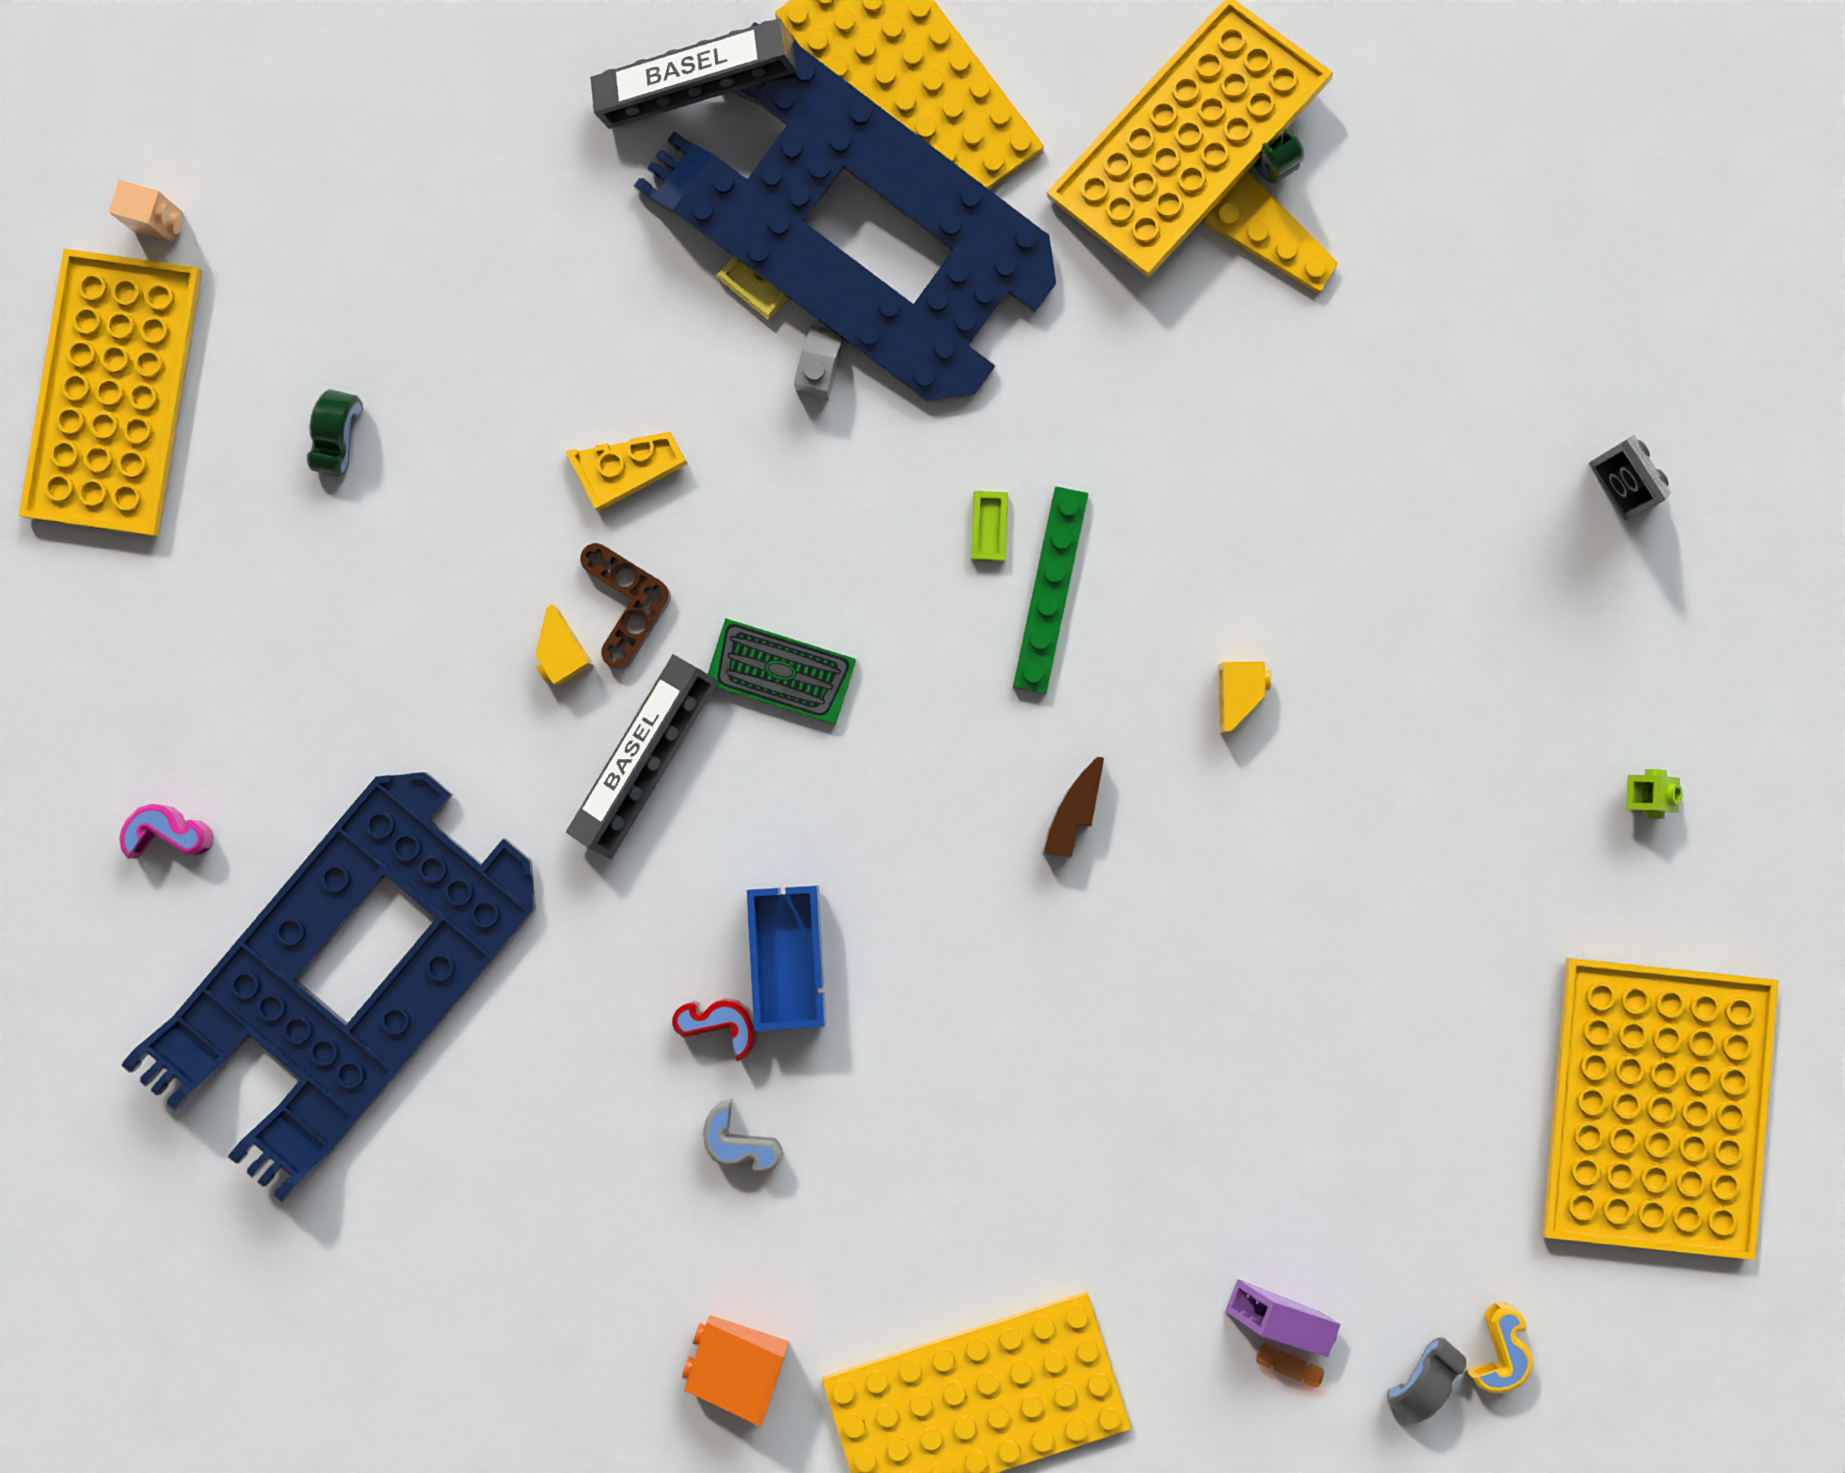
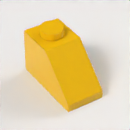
(559, 650)
(1240, 690)

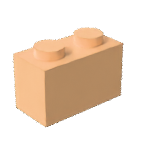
(146, 211)

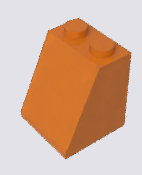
(735, 1368)

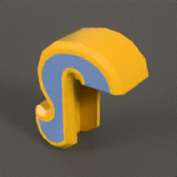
(1513, 1355)

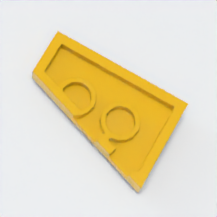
(624, 468)

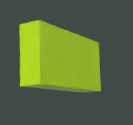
(989, 526)

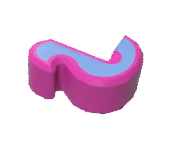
(169, 825)

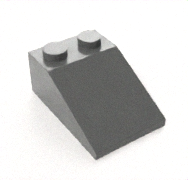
(1631, 477)

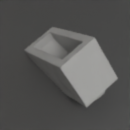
(818, 363)

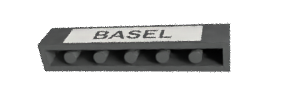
(693, 73)
(641, 757)

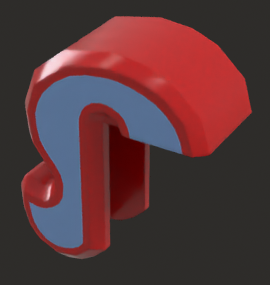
(719, 1015)

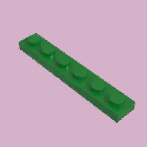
(1050, 590)

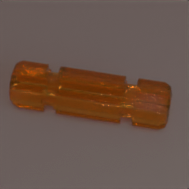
(1290, 1365)

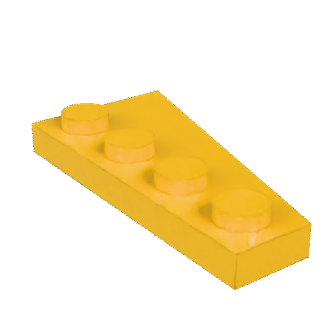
(1268, 231)

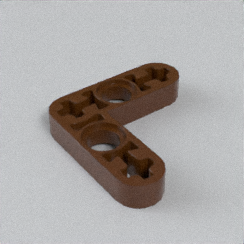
(636, 592)

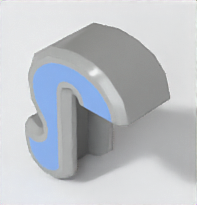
(735, 1149)

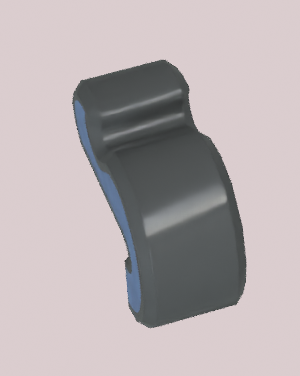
(1429, 1382)

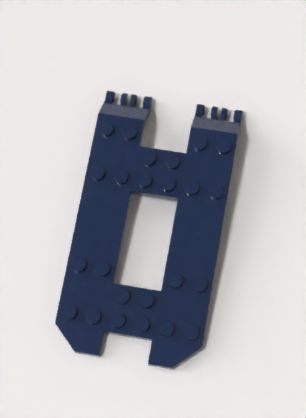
(764, 228)
(258, 990)

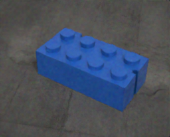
(786, 958)

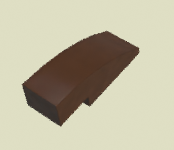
(1074, 809)

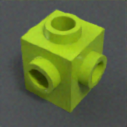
(1654, 793)

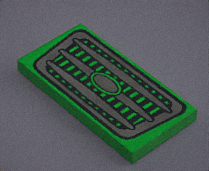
(781, 671)

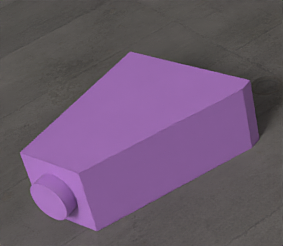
(1282, 1319)

